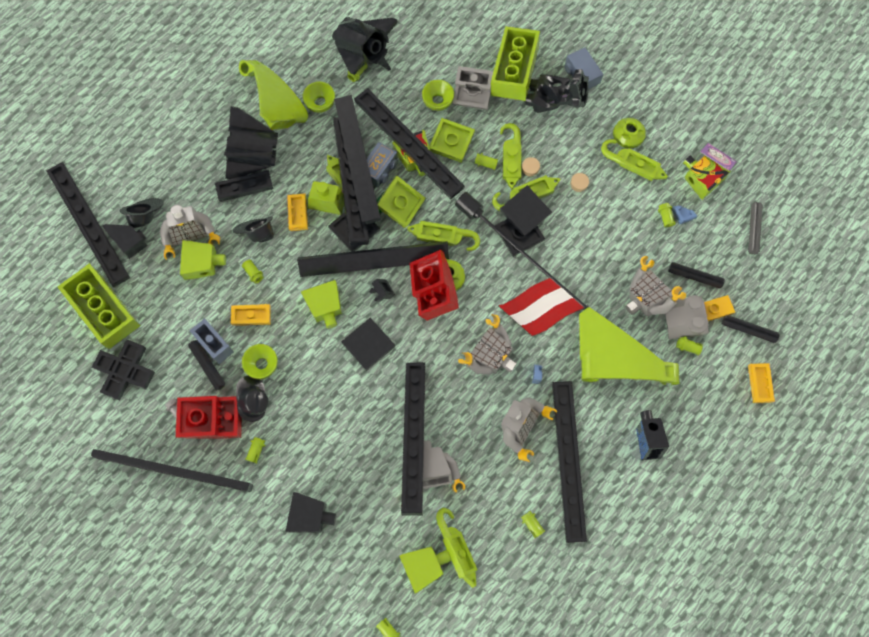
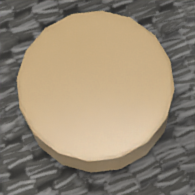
(530, 166)
(579, 182)

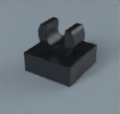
(383, 289)

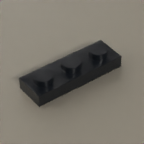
(243, 186)

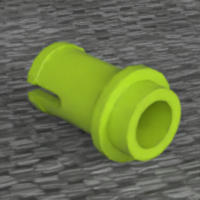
(356, 77)
(486, 161)
(666, 214)
(255, 275)
(688, 345)
(255, 450)
(532, 524)
(387, 629)

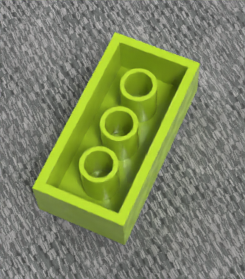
(515, 63)
(98, 306)

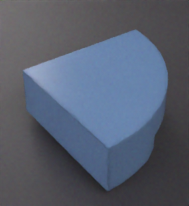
(683, 214)
(537, 374)

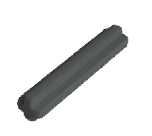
(755, 228)

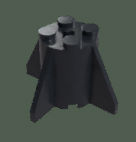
(363, 42)
(249, 145)

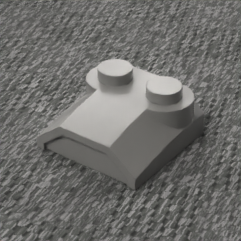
(687, 318)

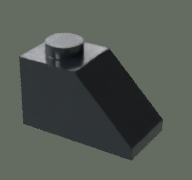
(126, 238)

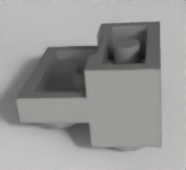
(472, 88)

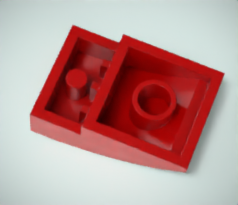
(433, 286)
(208, 418)

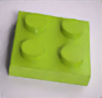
(451, 140)
(400, 201)

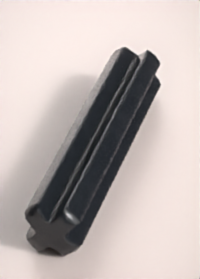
(696, 275)
(750, 328)
(206, 364)

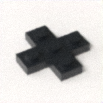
(123, 370)

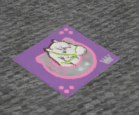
(718, 156)

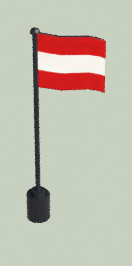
(540, 304)

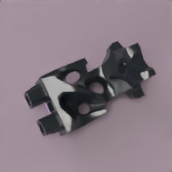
(544, 92)

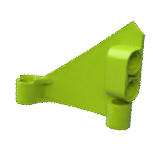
(277, 100)
(614, 354)

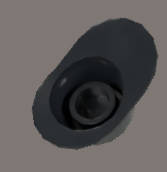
(141, 212)
(257, 230)
(251, 399)

